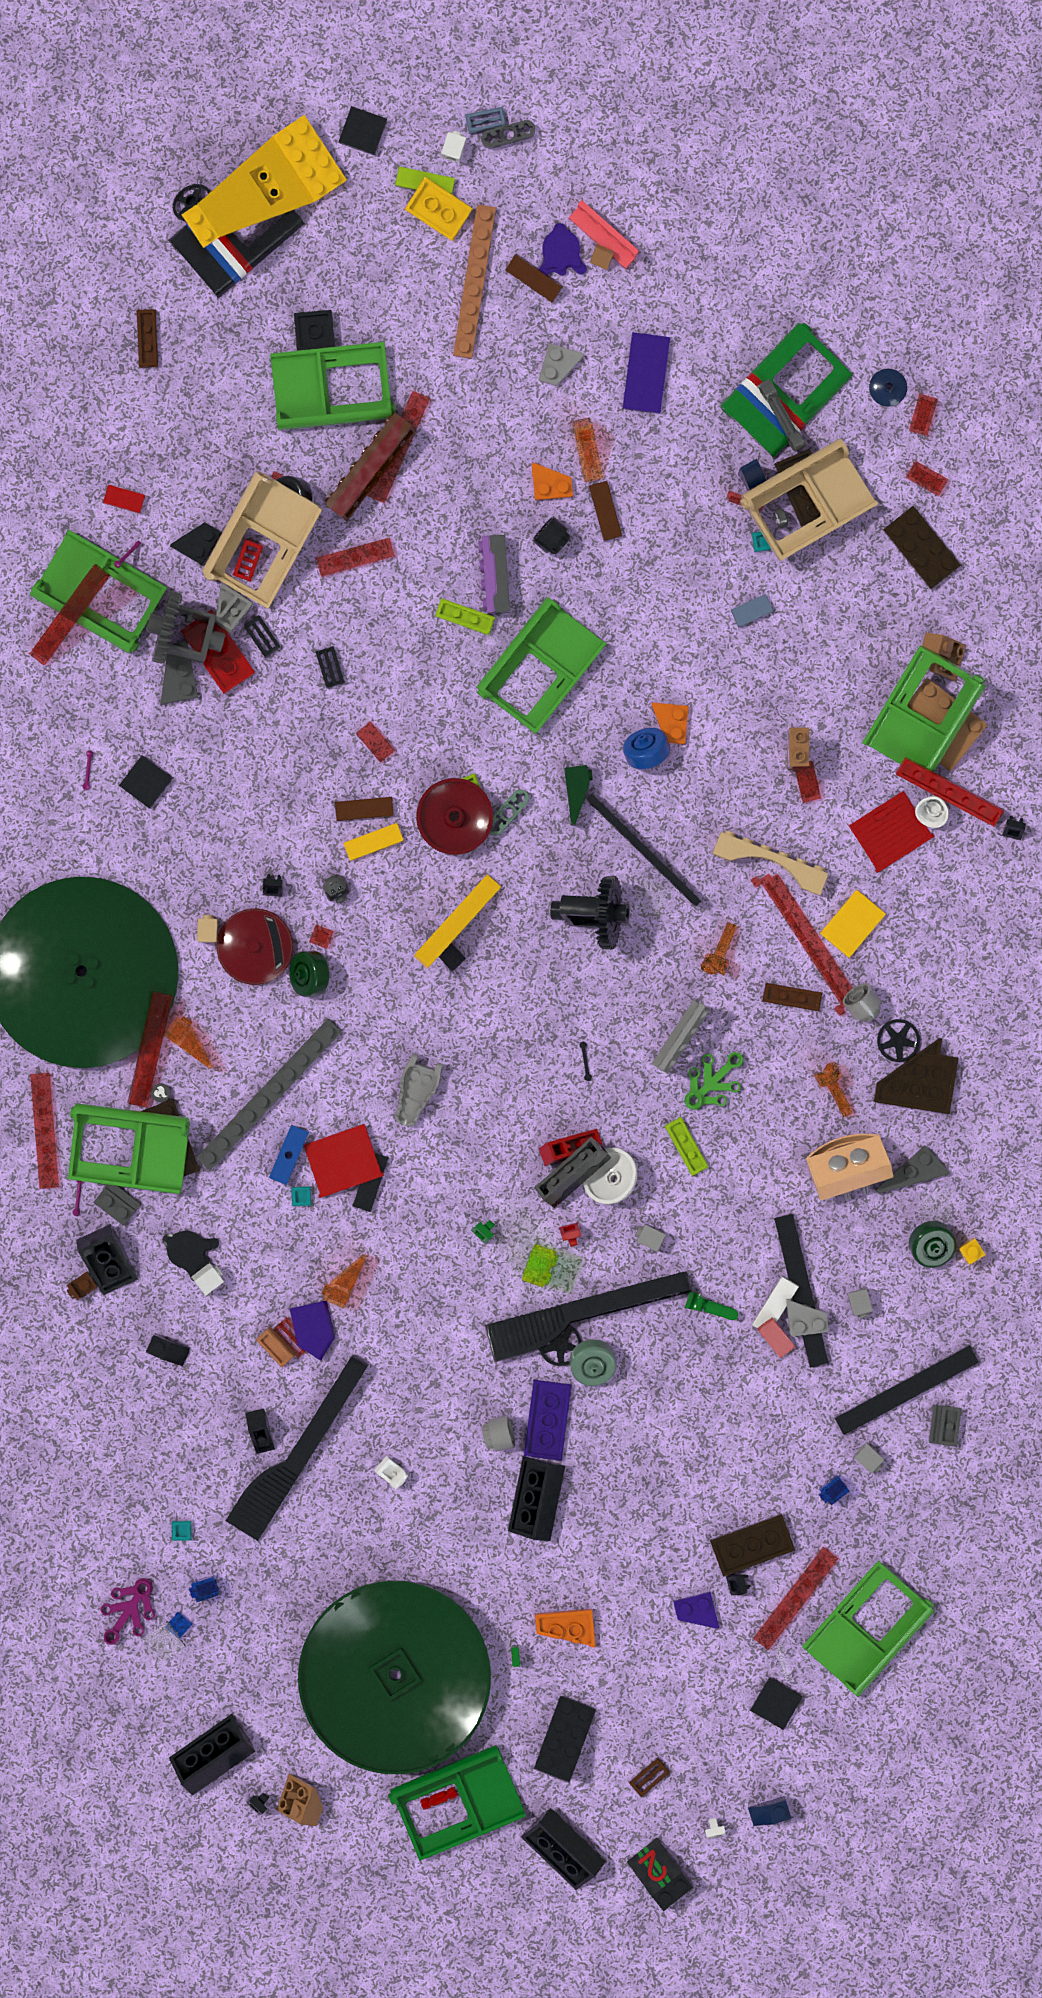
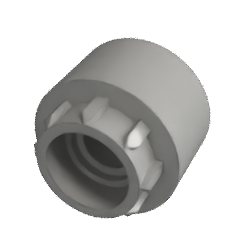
(862, 1002)
(499, 1434)

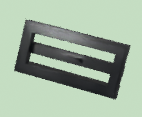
(253, 623)
(325, 651)

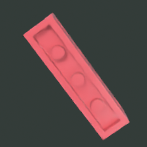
(604, 234)

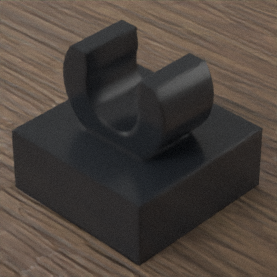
(1014, 828)
(272, 887)
(737, 1585)
(257, 1804)

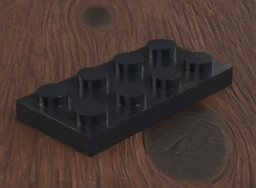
(564, 1739)

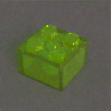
(539, 1265)

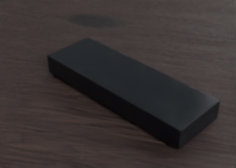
(367, 1191)

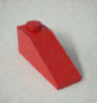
(561, 1149)

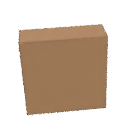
(602, 256)

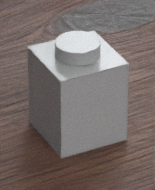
(650, 1237)
(860, 1303)
(869, 1458)

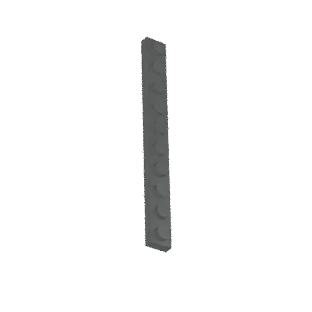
(268, 1094)

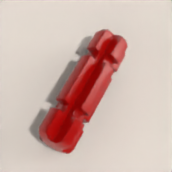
(438, 1798)

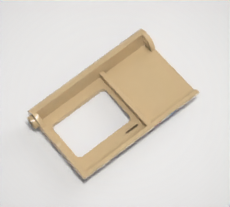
(831, 486)
(274, 513)

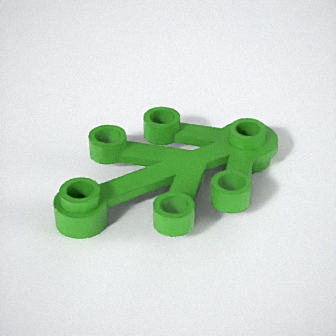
(710, 1082)

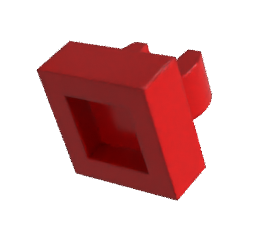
(570, 1232)

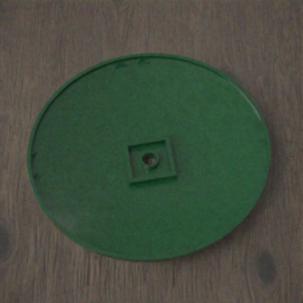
(126, 958)
(387, 1721)

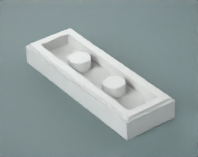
(776, 1302)

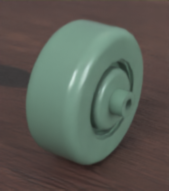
(592, 1362)

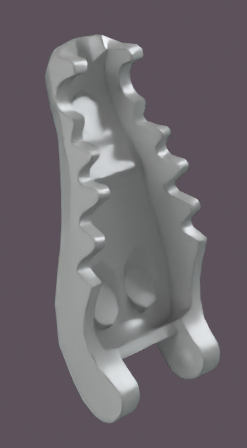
(416, 1088)

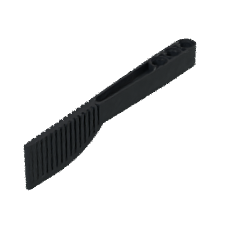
(539, 1328)
(269, 1489)

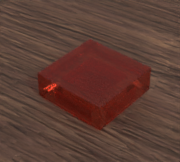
(321, 936)

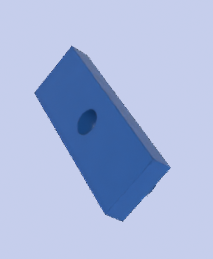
(284, 1166)

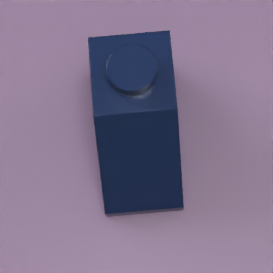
(751, 474)
(770, 1812)

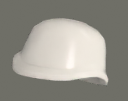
(932, 812)

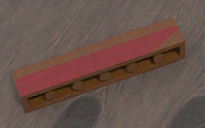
(370, 466)

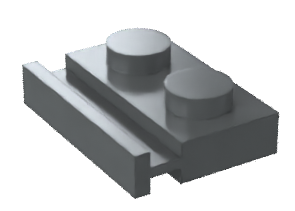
(117, 1203)
(945, 1425)

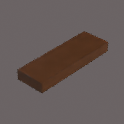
(534, 278)
(147, 338)
(605, 511)
(364, 808)
(792, 996)

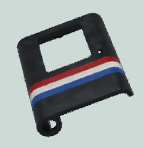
(226, 258)

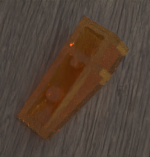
(587, 449)
(186, 1038)
(342, 1285)

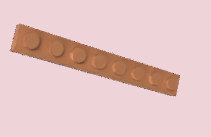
(474, 281)

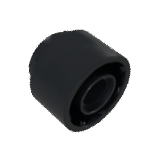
(552, 536)

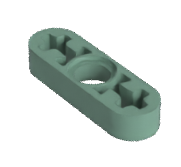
(513, 797)

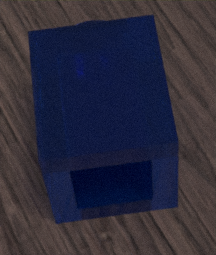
(833, 1490)
(204, 1588)

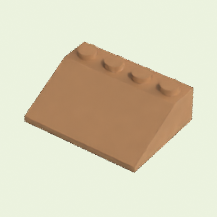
(934, 704)

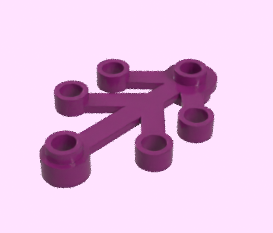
(130, 1608)

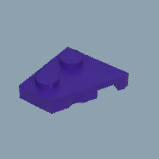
(697, 1610)

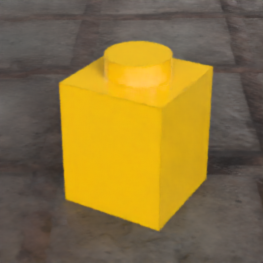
(971, 1251)

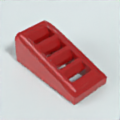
(252, 543)

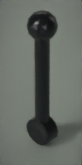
(583, 1045)

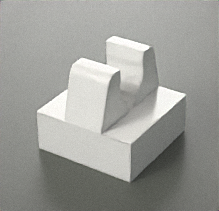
(715, 1831)

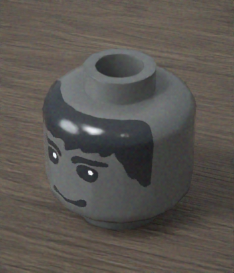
(336, 888)

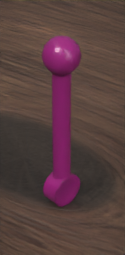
(117, 564)
(86, 786)
(76, 1211)

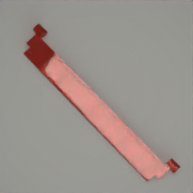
(806, 936)

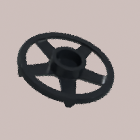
(189, 201)
(898, 1040)
(560, 1345)

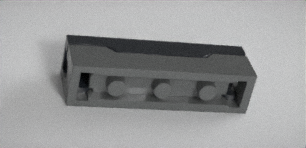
(572, 1172)

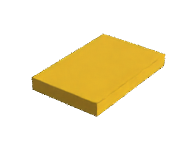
(438, 209)
(852, 923)

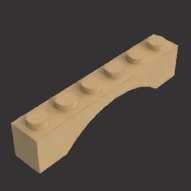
(807, 877)

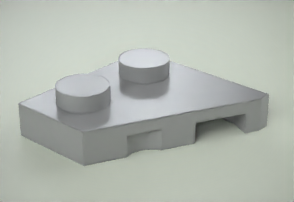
(558, 364)
(231, 608)
(805, 1319)

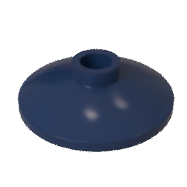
(881, 394)

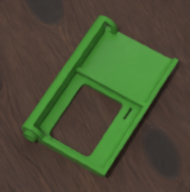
(303, 386)
(68, 570)
(557, 643)
(906, 733)
(156, 1155)
(849, 1649)

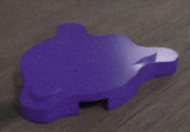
(561, 251)

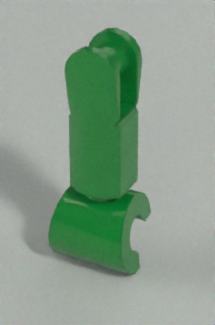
(698, 1303)

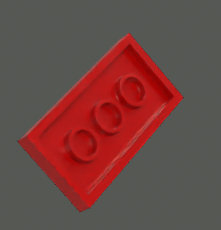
(225, 667)

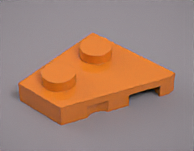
(550, 483)

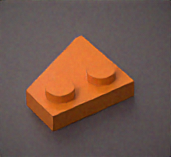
(672, 721)

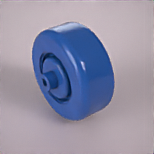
(646, 748)

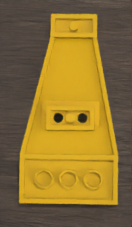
(294, 165)

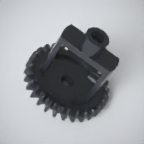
(599, 912)

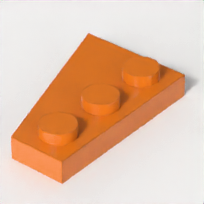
(567, 1625)

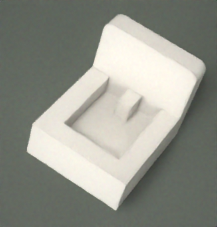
(391, 1472)

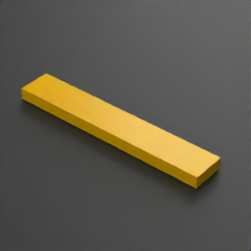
(457, 921)

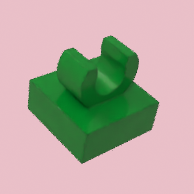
(483, 1231)

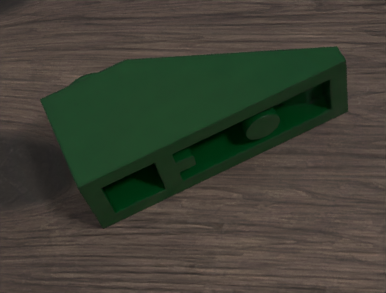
(577, 784)

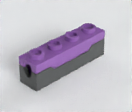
(495, 572)

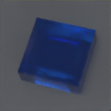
(180, 1624)

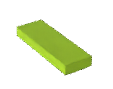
(412, 178)
(465, 616)
(686, 1146)

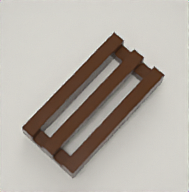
(643, 1772)

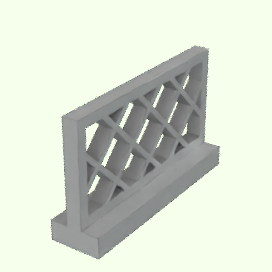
(680, 1036)

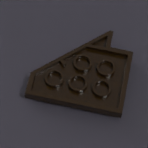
(921, 1082)

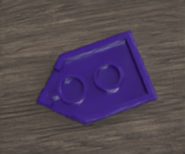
(313, 1328)

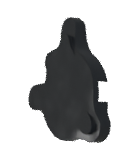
(189, 1250)

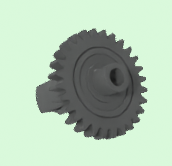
(162, 624)

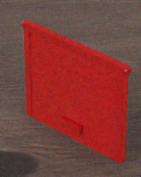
(890, 831)
(343, 1160)

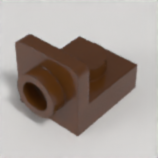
(81, 1286)

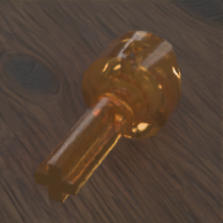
(716, 961)
(829, 1078)

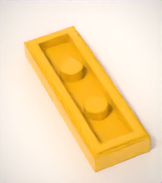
(373, 841)

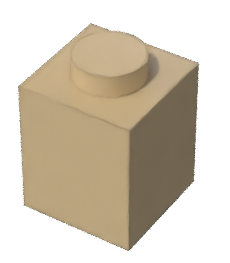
(207, 929)

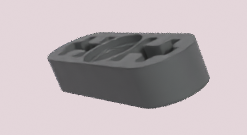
(523, 136)

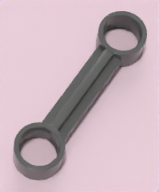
(771, 396)

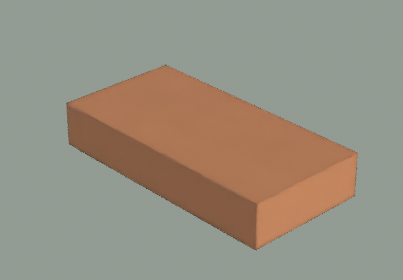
(275, 1347)

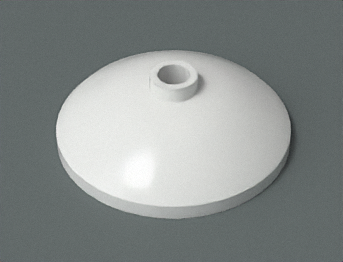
(601, 1185)

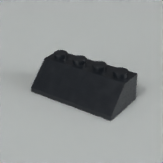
(536, 1498)
(211, 1755)
(563, 1849)

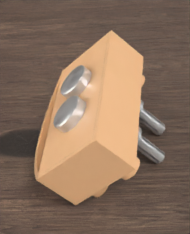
(848, 1165)

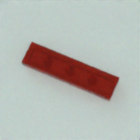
(355, 557)

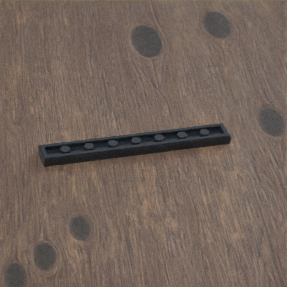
(636, 843)
(797, 1273)
(906, 1390)

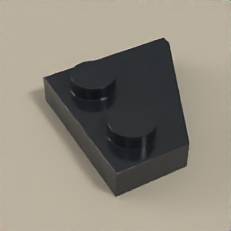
(197, 543)

